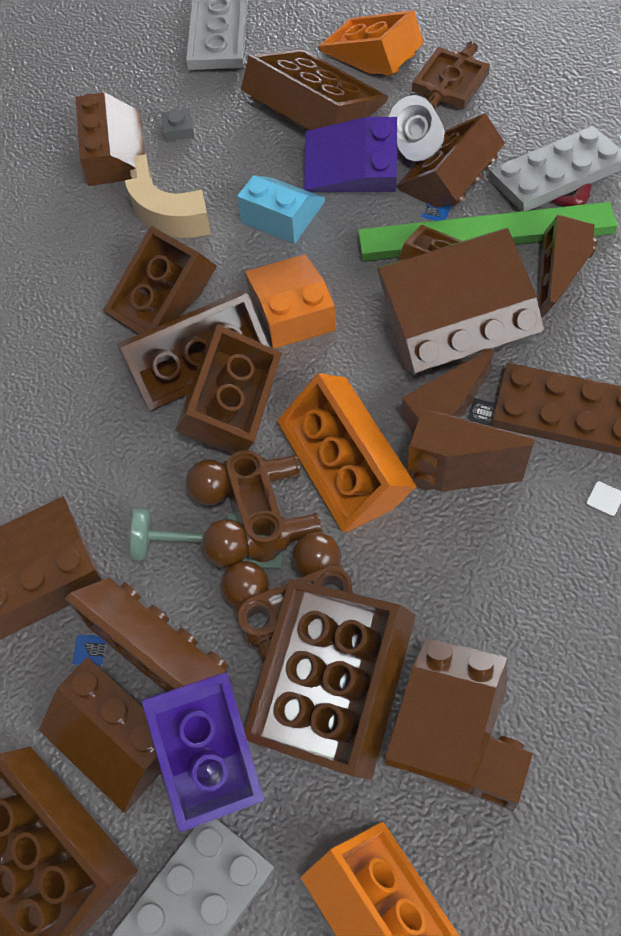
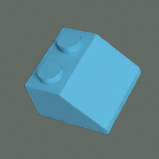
(277, 207)

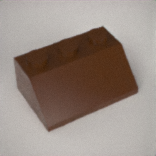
(108, 138)
(455, 165)
(102, 734)

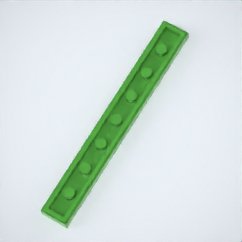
(523, 227)

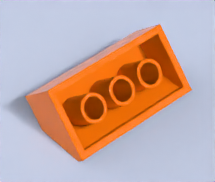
(344, 452)
(374, 890)

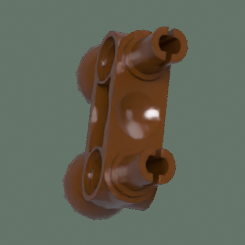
(247, 482)
(247, 585)

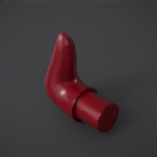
(579, 198)

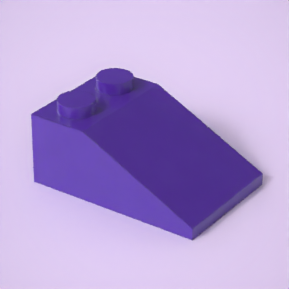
(352, 156)
(202, 751)

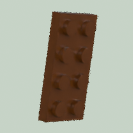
(560, 408)

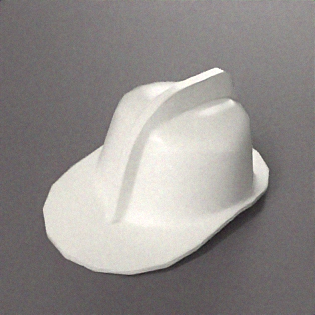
(418, 128)

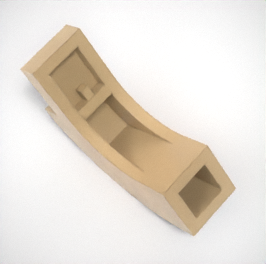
(173, 214)

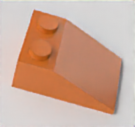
(376, 42)
(292, 300)

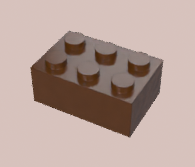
(229, 391)

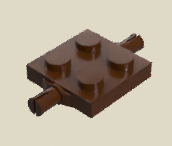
(451, 76)

